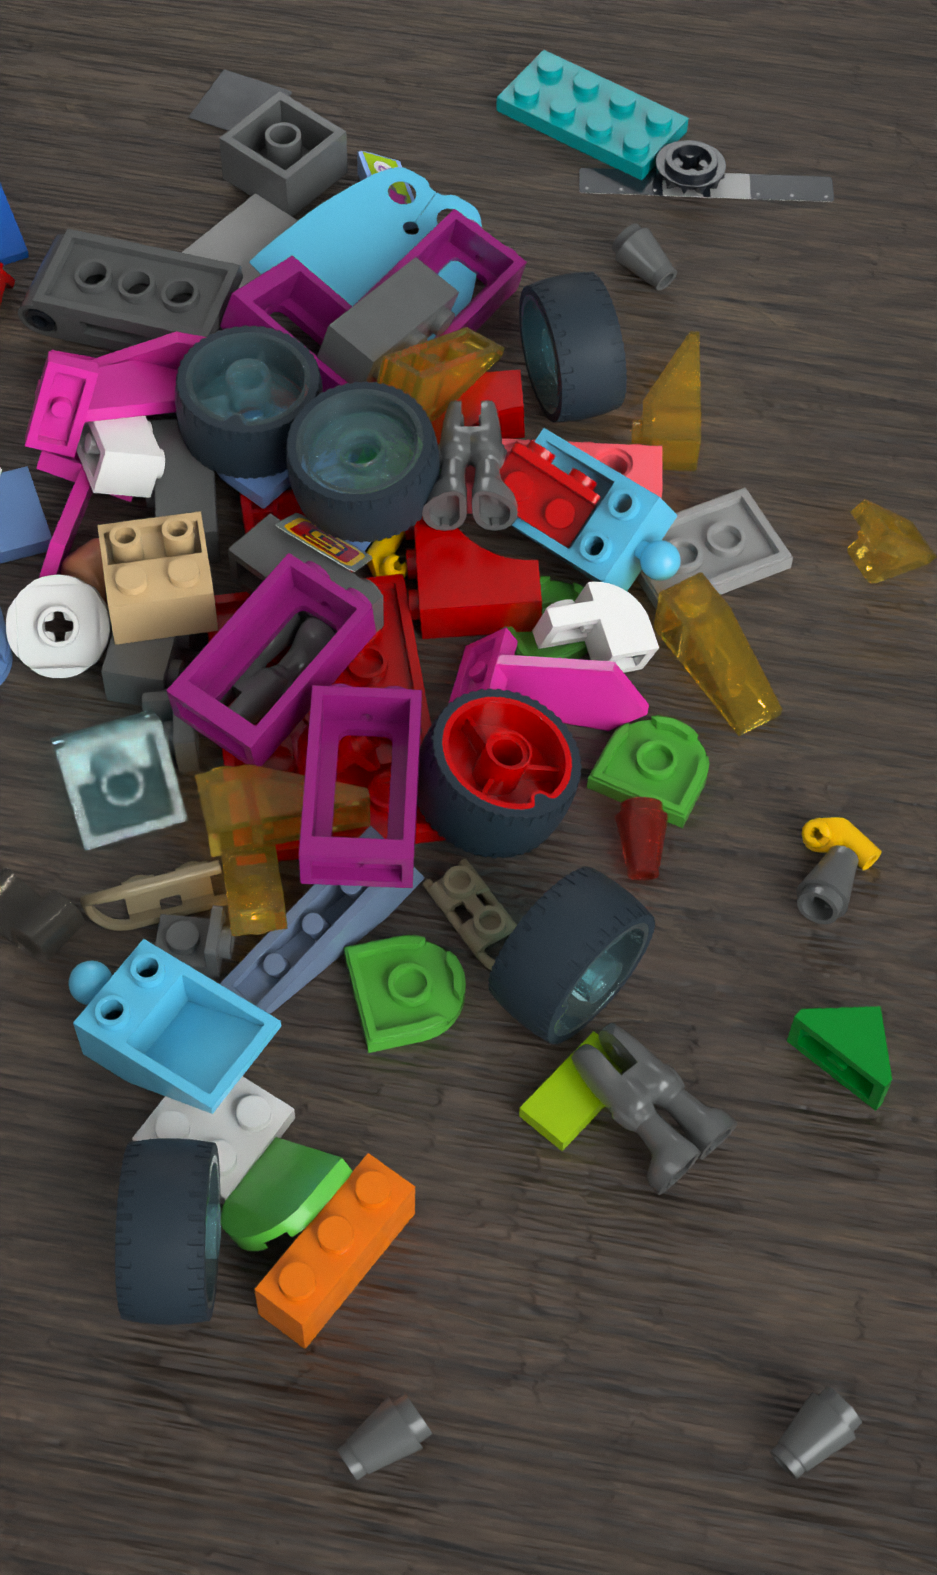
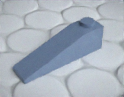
(315, 937)

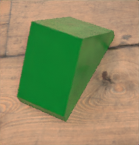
(848, 1047)

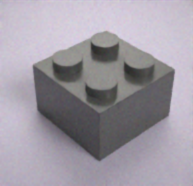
(284, 154)

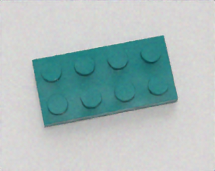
(591, 114)

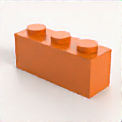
(335, 1251)

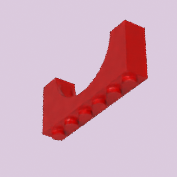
(460, 583)

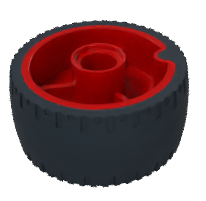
(497, 773)

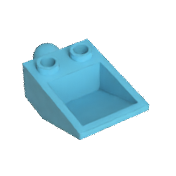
(621, 531)
(168, 1026)

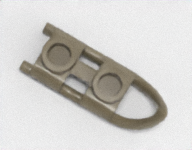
(144, 895)
(489, 922)

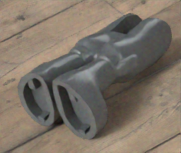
(481, 447)
(262, 686)
(632, 1099)

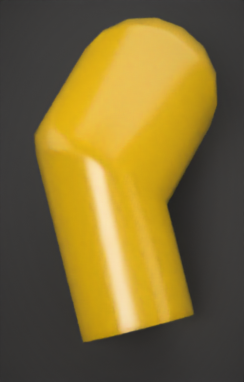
(384, 557)
(824, 833)

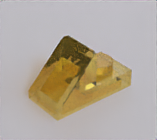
(886, 543)
(254, 891)

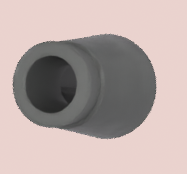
(642, 255)
(828, 886)
(816, 1432)
(384, 1437)

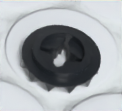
(690, 155)

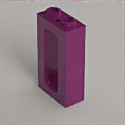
(466, 242)
(296, 294)
(284, 592)
(360, 711)

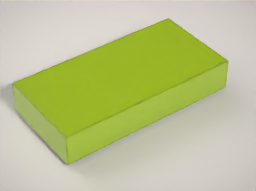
(564, 1102)

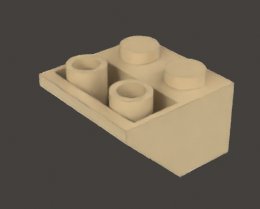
(157, 578)

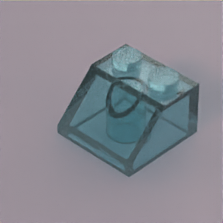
(119, 779)

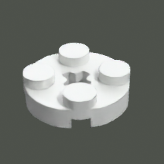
(39, 647)

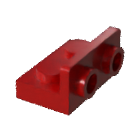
(546, 495)

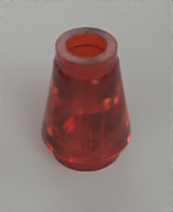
(642, 836)

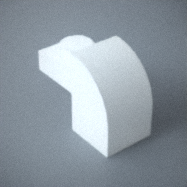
(607, 621)

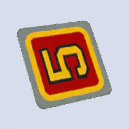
(334, 548)

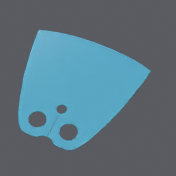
(361, 236)

